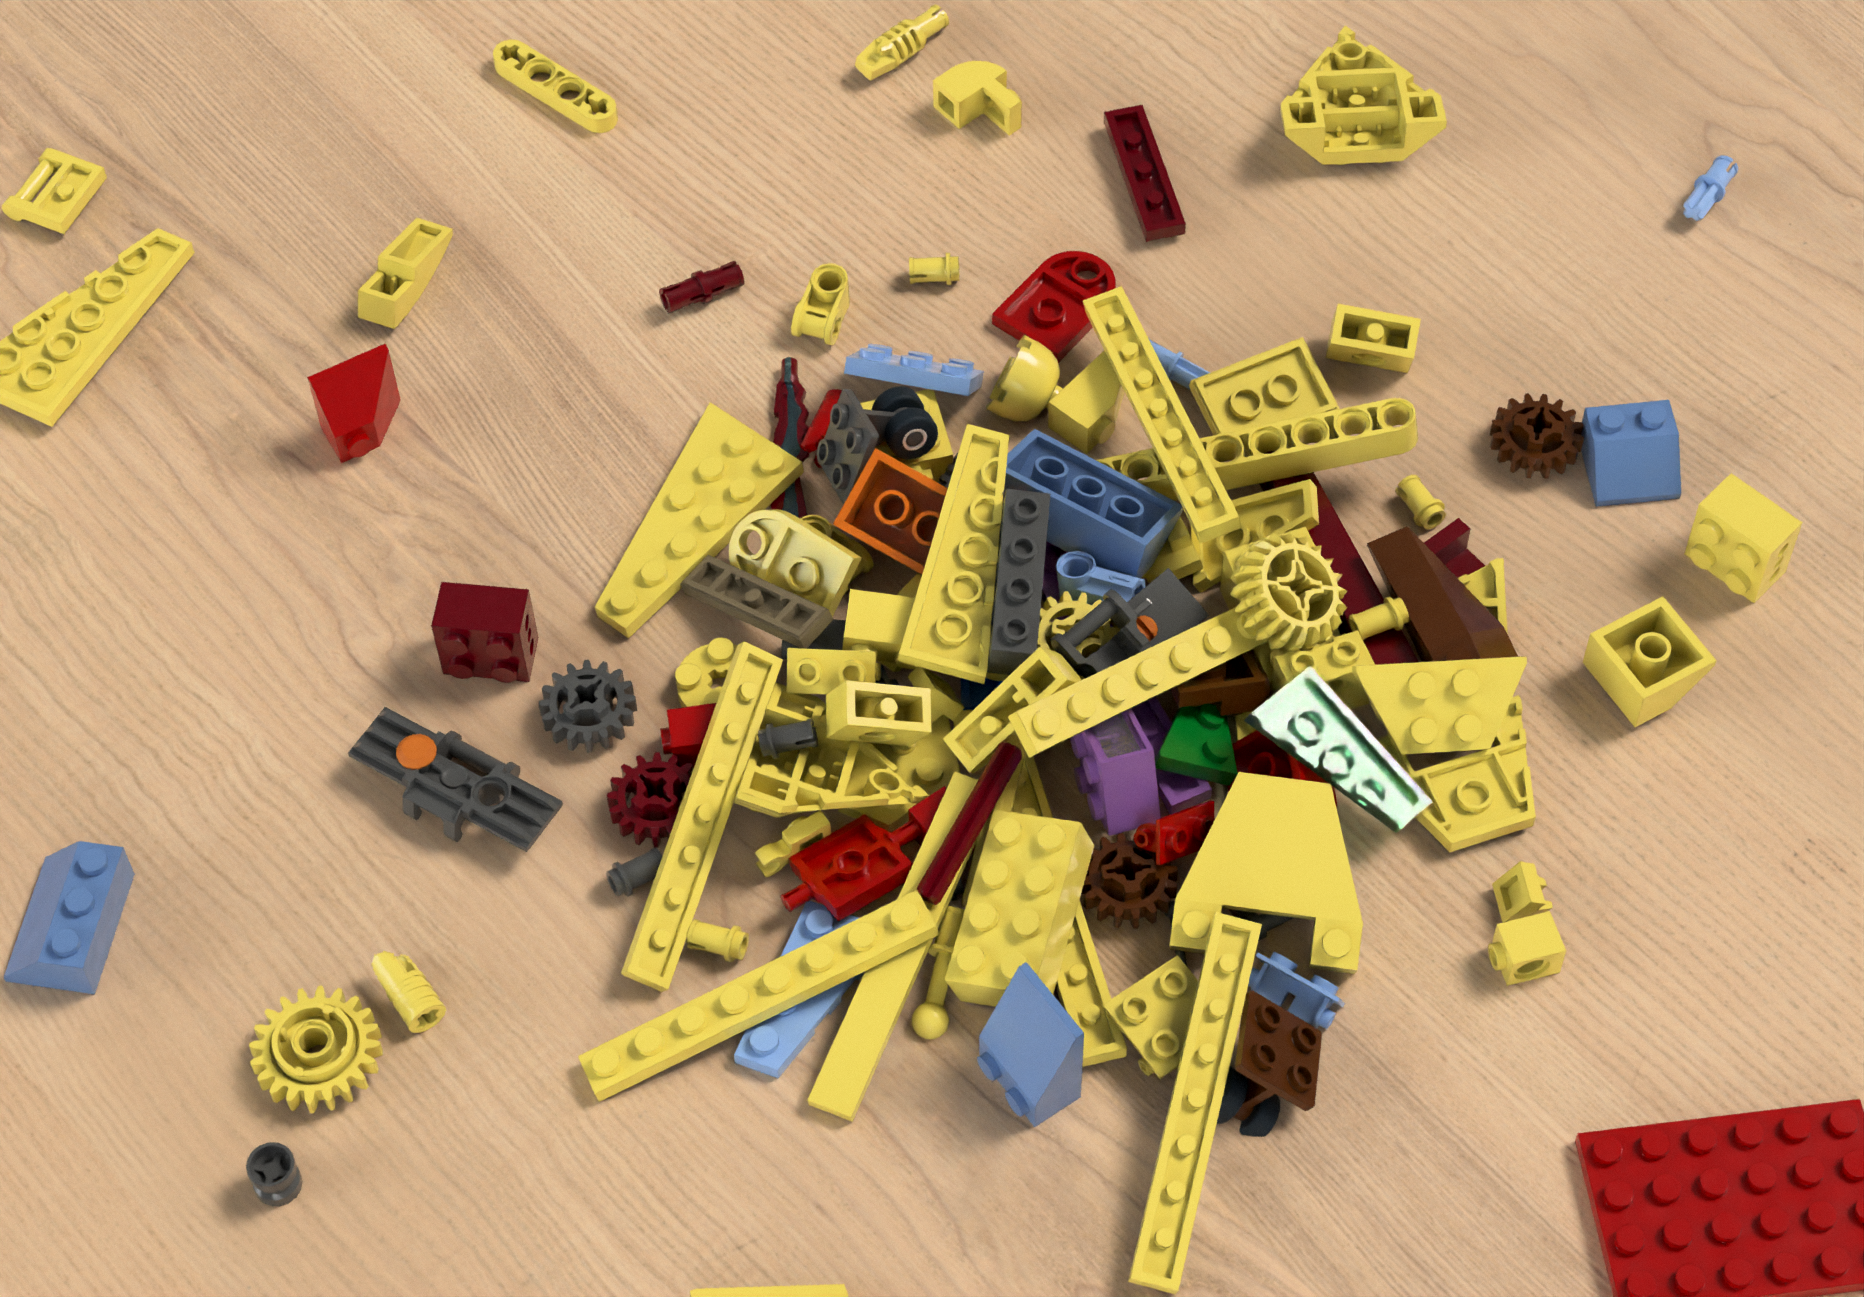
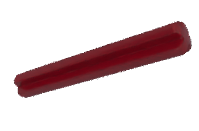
(969, 823)

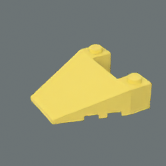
(1279, 855)

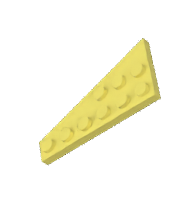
(75, 333)
(711, 488)

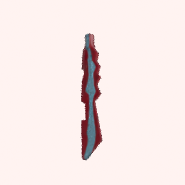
(791, 432)

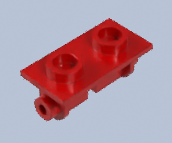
(1176, 833)

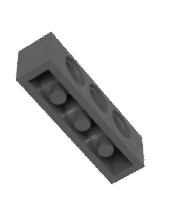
(1018, 579)

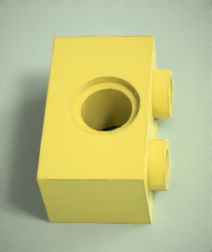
(1373, 338)
(878, 713)

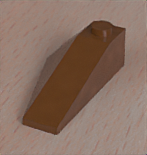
(1442, 612)

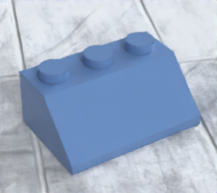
(72, 918)

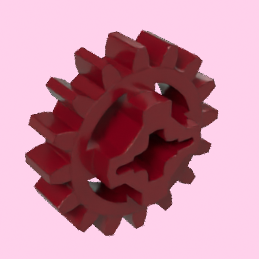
(656, 797)

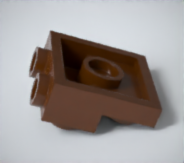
(1232, 687)

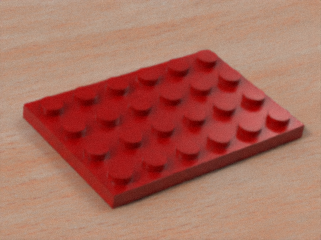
(1731, 1203)

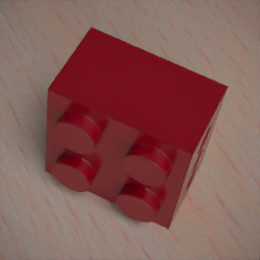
(485, 632)

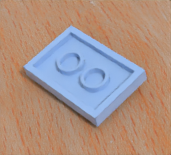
(914, 370)

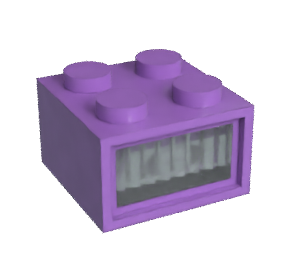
(1117, 773)

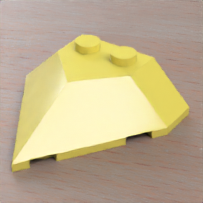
(1360, 107)
(819, 777)

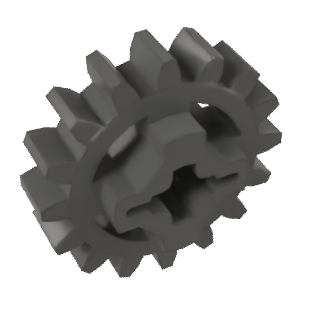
(588, 706)

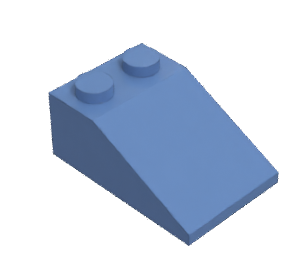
(1032, 1049)

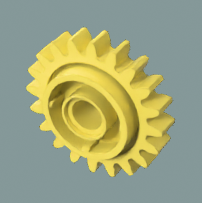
(298, 1075)

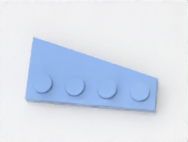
(778, 1040)

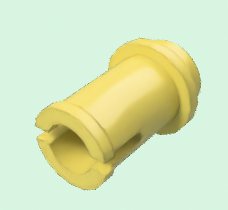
(934, 269)
(1426, 510)
(1380, 618)
(718, 940)

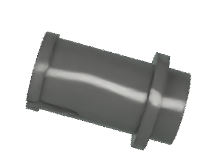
(787, 738)
(634, 873)

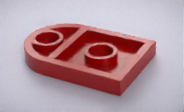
(1051, 301)

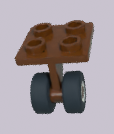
(1278, 1058)

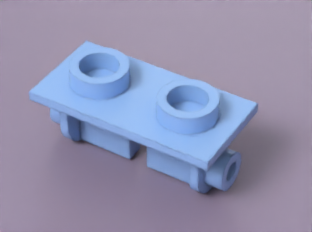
(1312, 997)

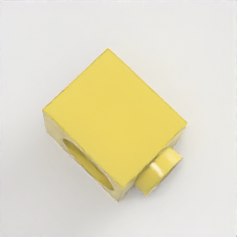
(1527, 948)

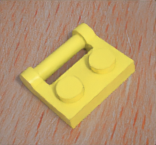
(62, 197)

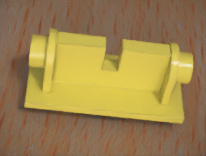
(825, 669)

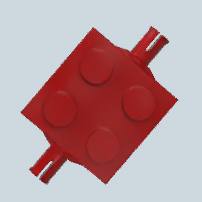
(851, 867)

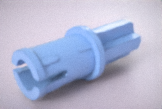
(1709, 188)
(1177, 367)

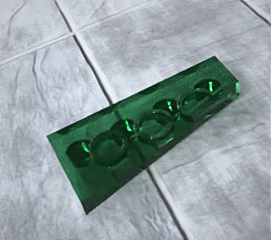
(1335, 745)

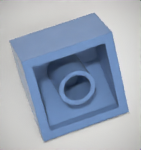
(1631, 453)

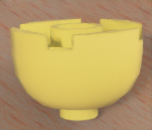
(1026, 382)

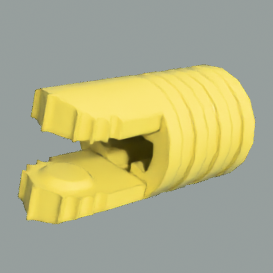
(408, 991)

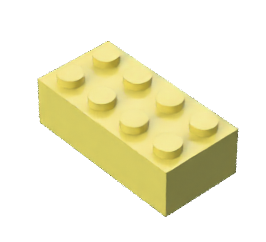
(1019, 904)

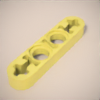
(558, 82)

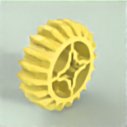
(1280, 604)

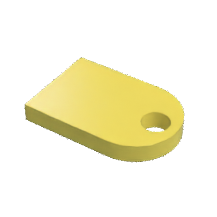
(794, 557)

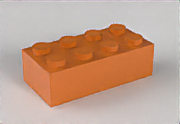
(893, 510)

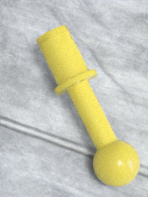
(930, 1018)

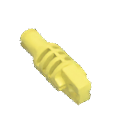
(900, 43)

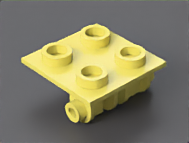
(1157, 1015)

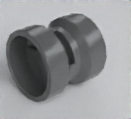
(269, 1164)

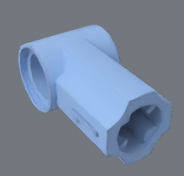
(1080, 574)

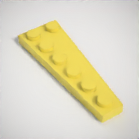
(957, 588)

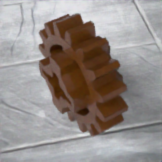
(1557, 440)
(1122, 899)

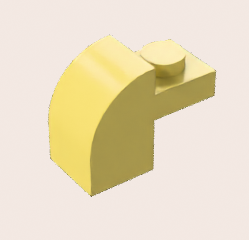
(976, 90)

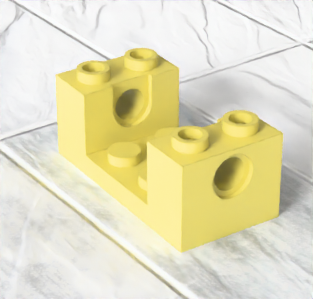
(1330, 659)

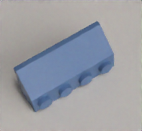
(1093, 505)

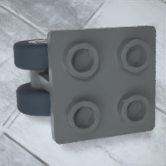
(855, 432)

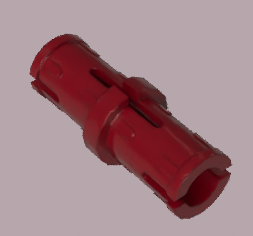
(701, 286)

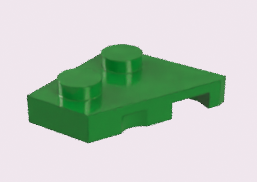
(1198, 745)

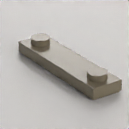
(757, 602)

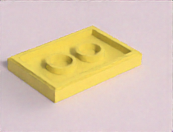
(1263, 390)

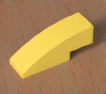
(403, 273)

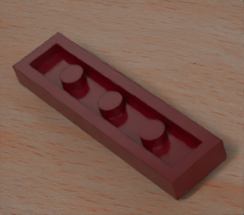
(1144, 173)

